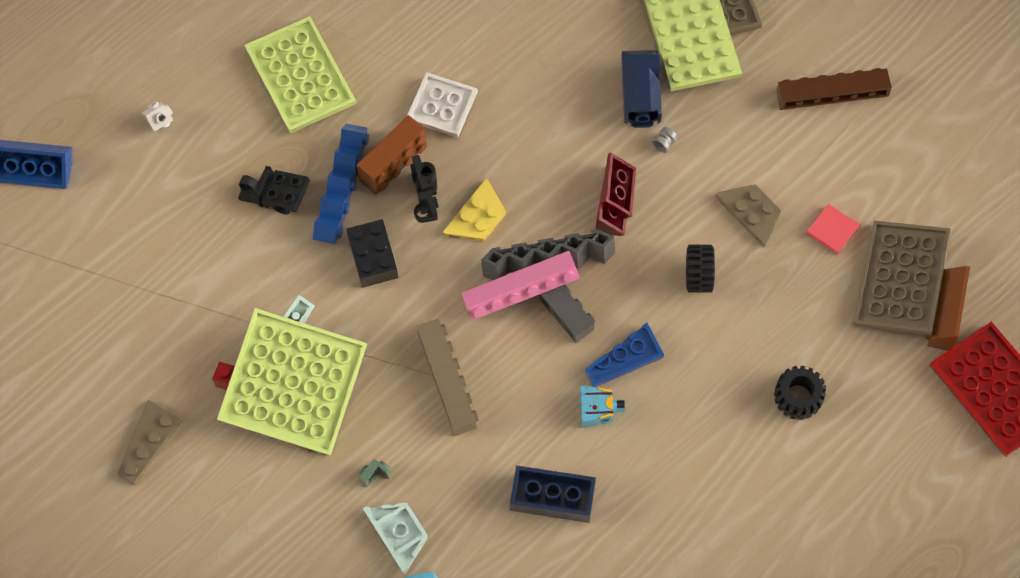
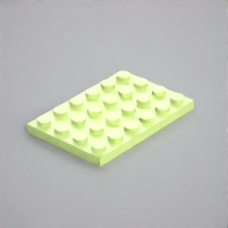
(693, 42)
(300, 74)

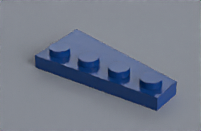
(633, 353)

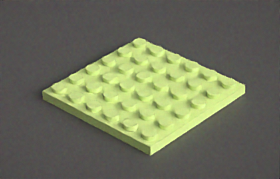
(292, 382)

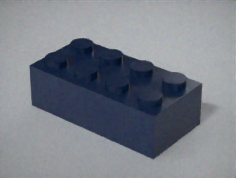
(552, 494)

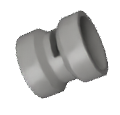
(665, 139)

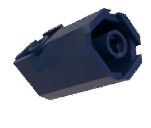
(641, 88)

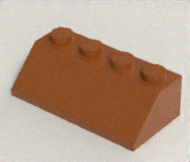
(949, 308)

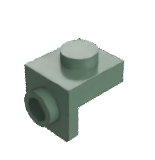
(369, 472)

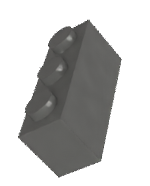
(568, 312)

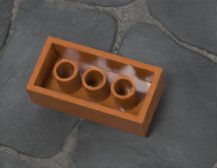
(392, 155)

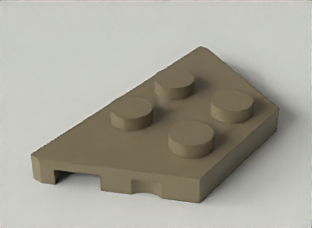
(752, 210)

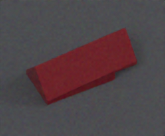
(616, 196)

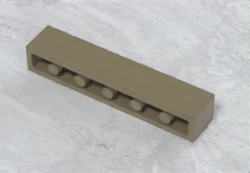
(446, 377)

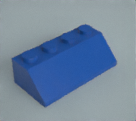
(35, 164)

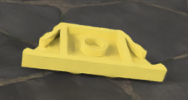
(478, 215)

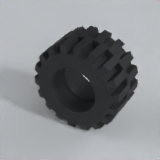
(700, 268)
(803, 378)

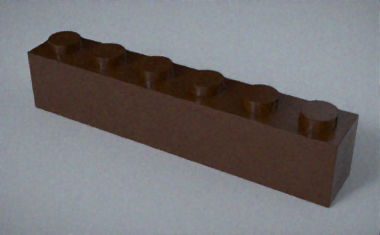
(833, 88)

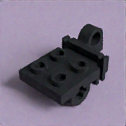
(426, 183)
(275, 189)

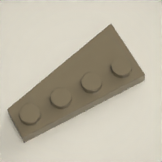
(148, 439)

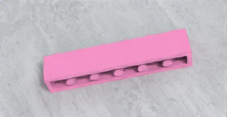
(520, 285)

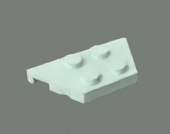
(399, 532)

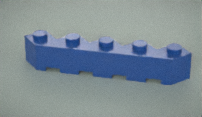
(340, 184)

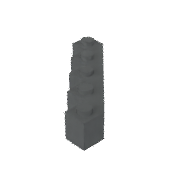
(596, 245)

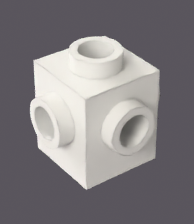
(158, 116)

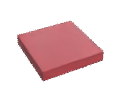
(833, 229)

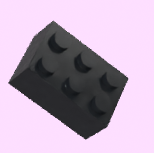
(372, 253)

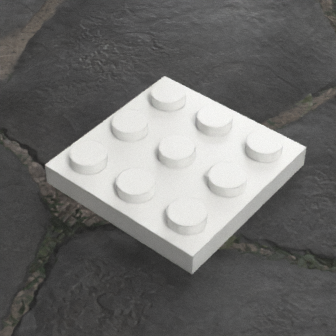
(442, 104)

